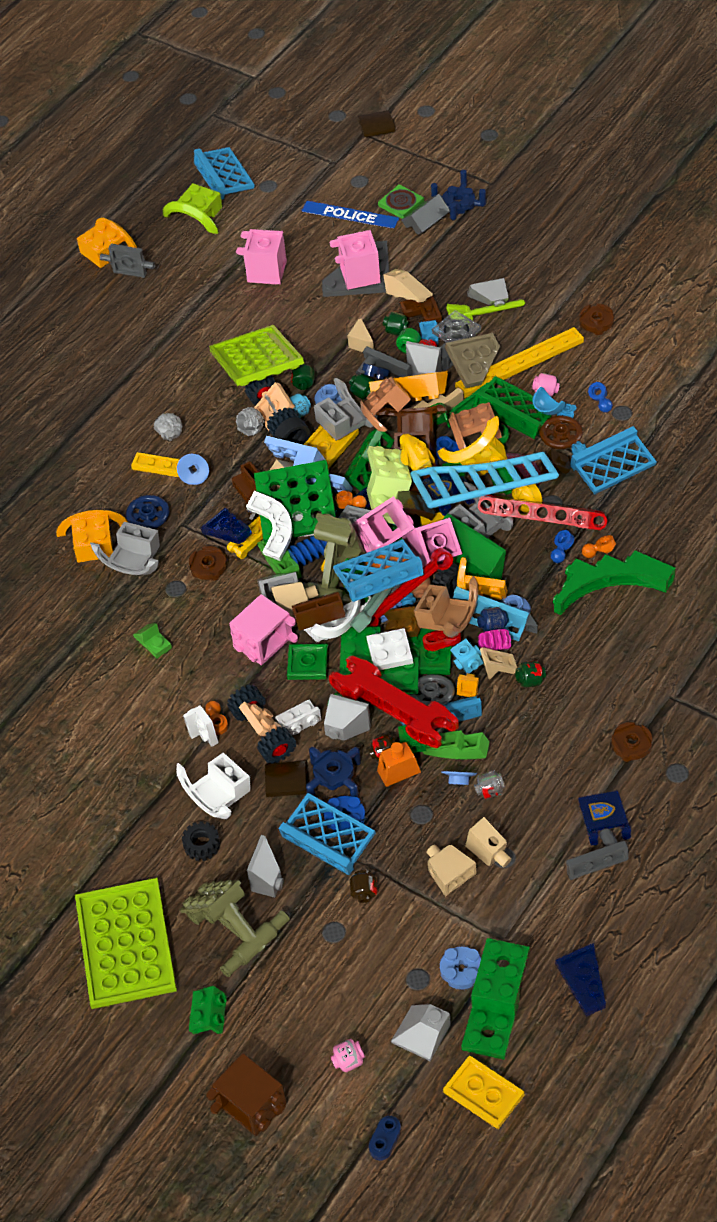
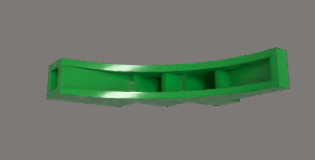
(608, 572)

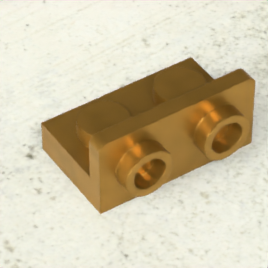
(402, 618)

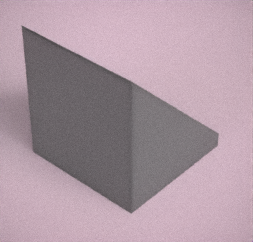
(531, 625)

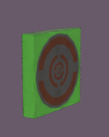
(401, 201)

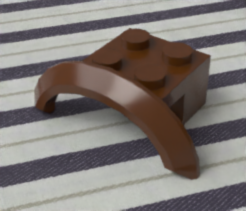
(416, 422)

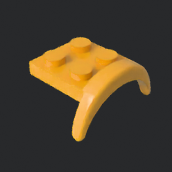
(493, 588)

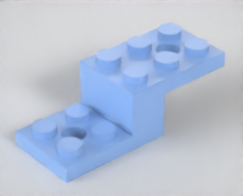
(304, 454)

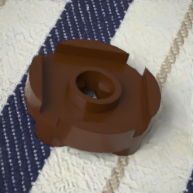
(593, 325)
(210, 571)
(631, 751)

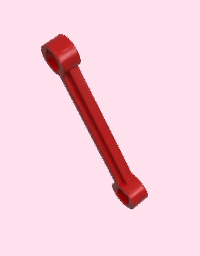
(410, 585)

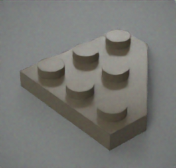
(473, 357)

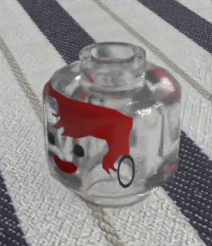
(489, 784)

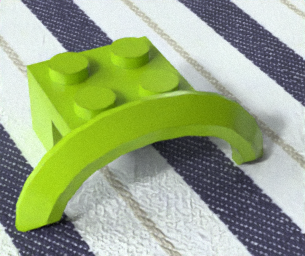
(199, 204)

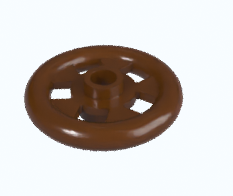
(561, 432)

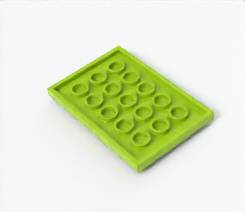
(256, 355)
(125, 943)

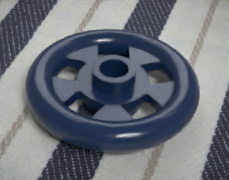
(147, 511)

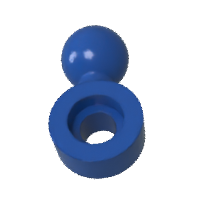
(605, 405)
(564, 541)

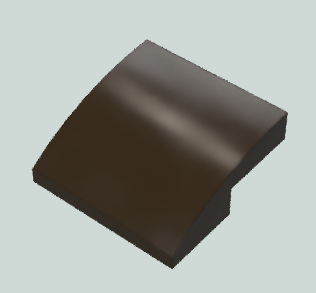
(376, 123)
(415, 504)
(285, 779)

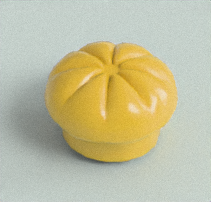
(528, 493)

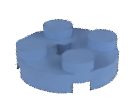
(454, 957)

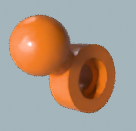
(346, 498)
(604, 544)
(213, 709)

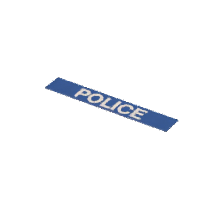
(350, 214)

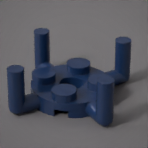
(461, 193)
(337, 778)

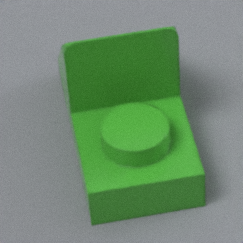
(153, 640)

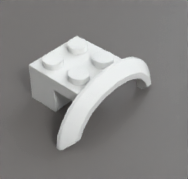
(337, 627)
(219, 788)

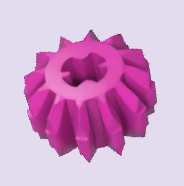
(495, 639)

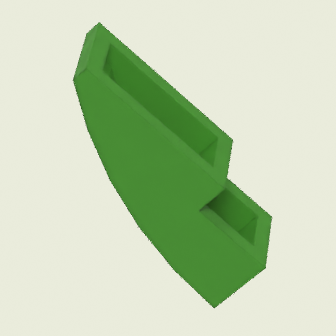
(286, 564)
(460, 746)

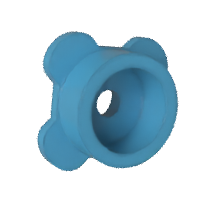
(568, 410)

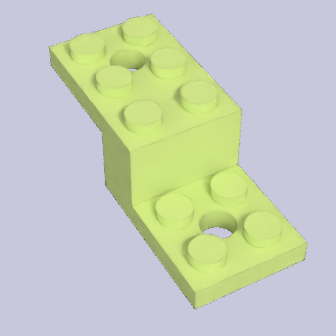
(387, 476)

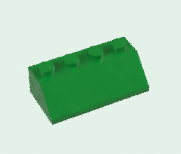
(482, 555)

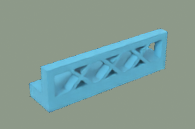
(515, 616)

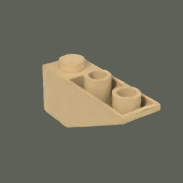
(404, 285)

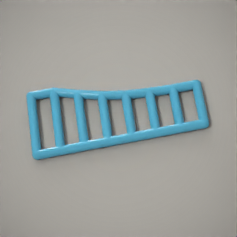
(472, 470)

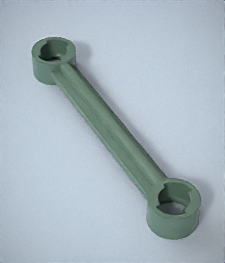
(364, 617)

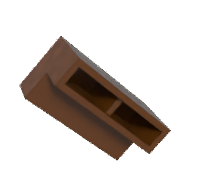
(245, 482)
(318, 611)

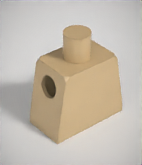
(292, 594)
(487, 844)
(449, 867)

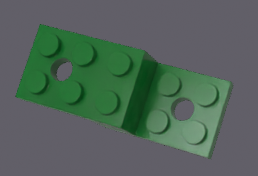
(495, 998)

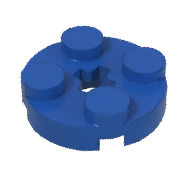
(349, 805)

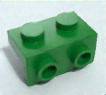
(207, 1010)

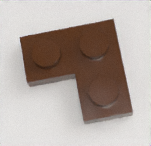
(427, 309)

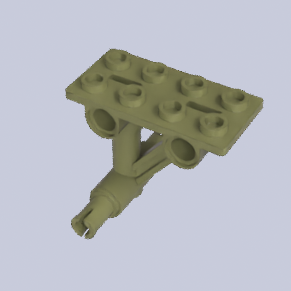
(341, 544)
(218, 902)

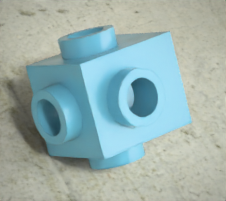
(466, 656)

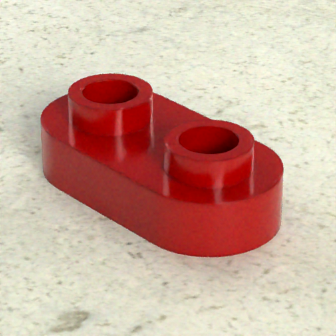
(437, 640)

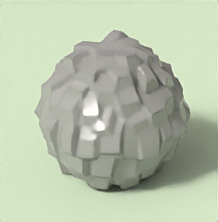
(249, 421)
(168, 426)

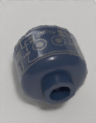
(492, 619)

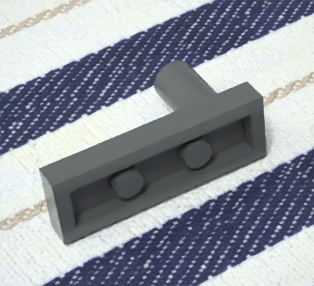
(384, 361)
(612, 854)

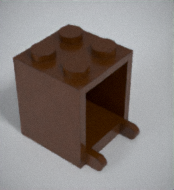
(248, 1095)

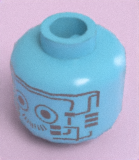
(301, 404)

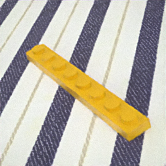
(528, 358)

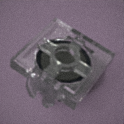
(456, 327)

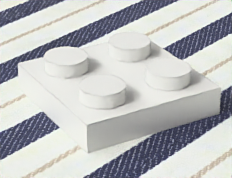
(389, 649)

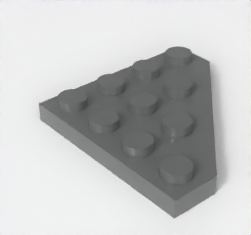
(335, 285)

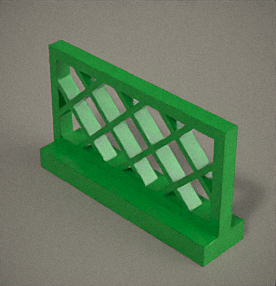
(510, 413)

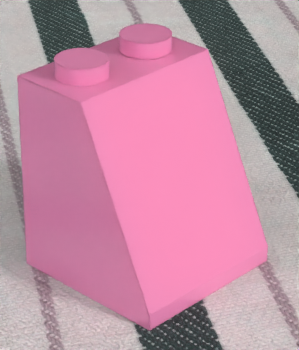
(428, 538)

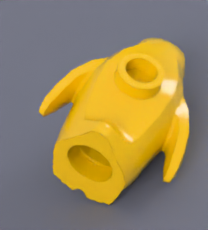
(415, 453)

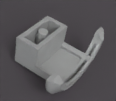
(341, 417)
(480, 522)
(134, 550)

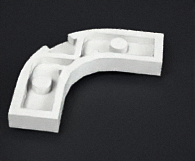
(280, 520)

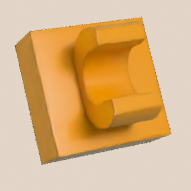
(467, 685)

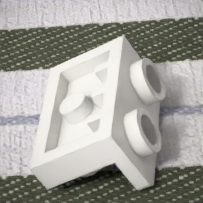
(299, 717)
(200, 724)

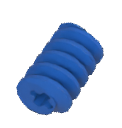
(307, 550)

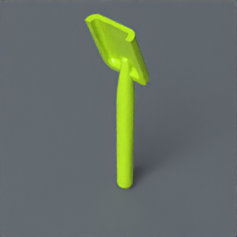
(465, 310)

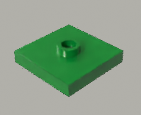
(307, 661)

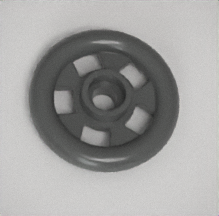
(432, 691)

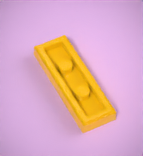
(155, 464)

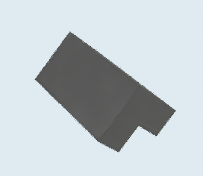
(426, 214)

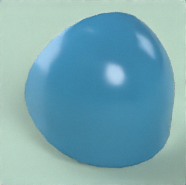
(546, 404)

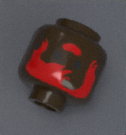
(380, 744)
(363, 886)

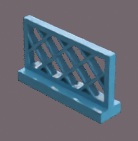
(212, 174)
(602, 450)
(381, 578)
(315, 846)

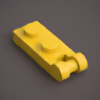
(250, 542)

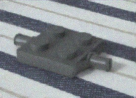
(127, 260)

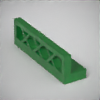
(361, 458)

